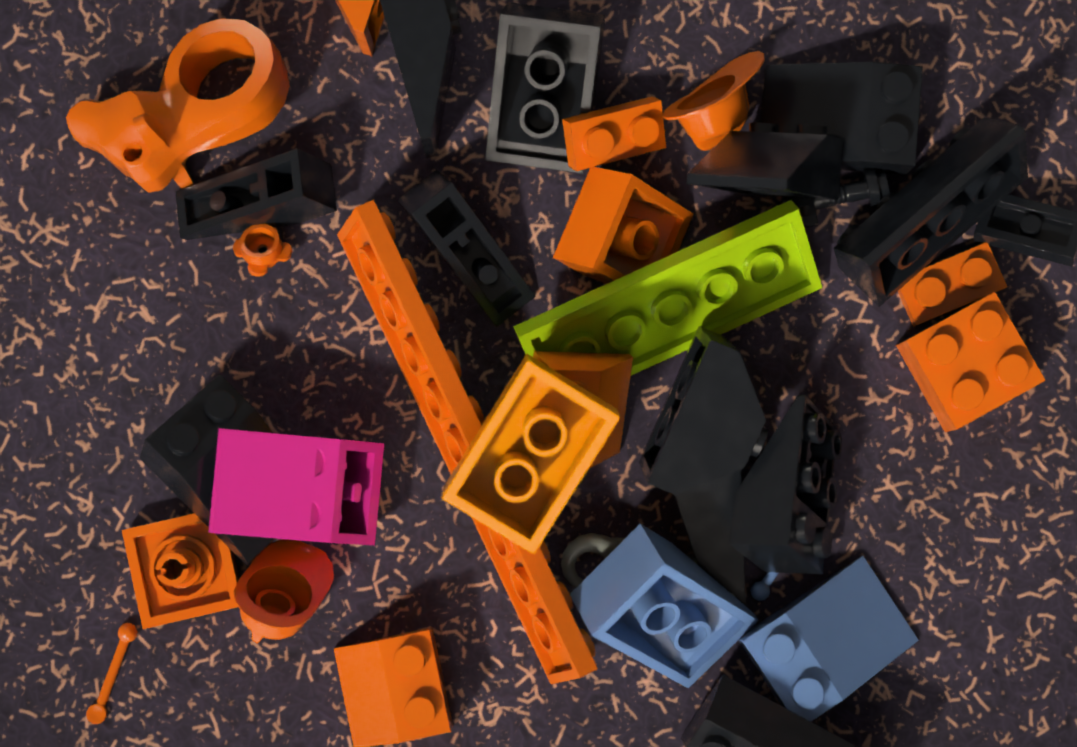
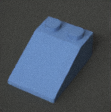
(661, 608)
(828, 641)

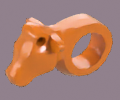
(156, 132)

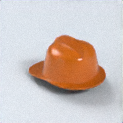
(717, 103)
(283, 588)

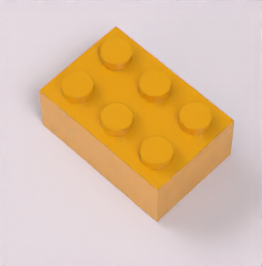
(530, 454)

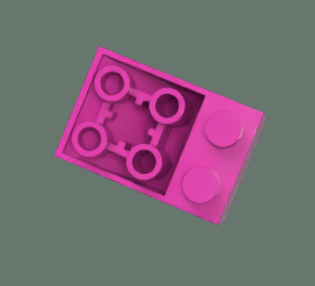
(296, 487)

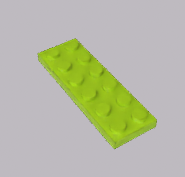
(703, 285)

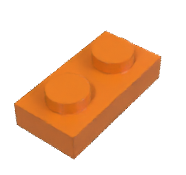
(614, 133)
(952, 284)

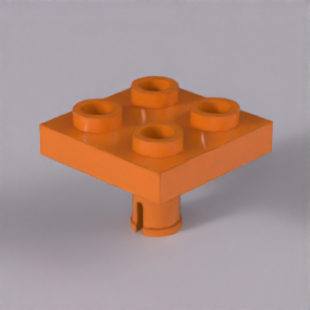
(179, 570)

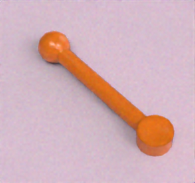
(97, 712)

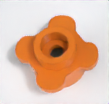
(255, 238)

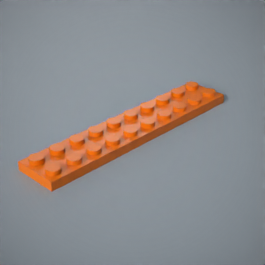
(454, 422)

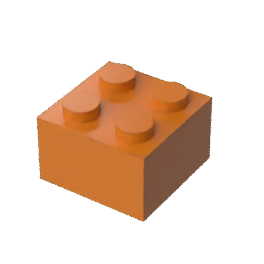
(970, 363)

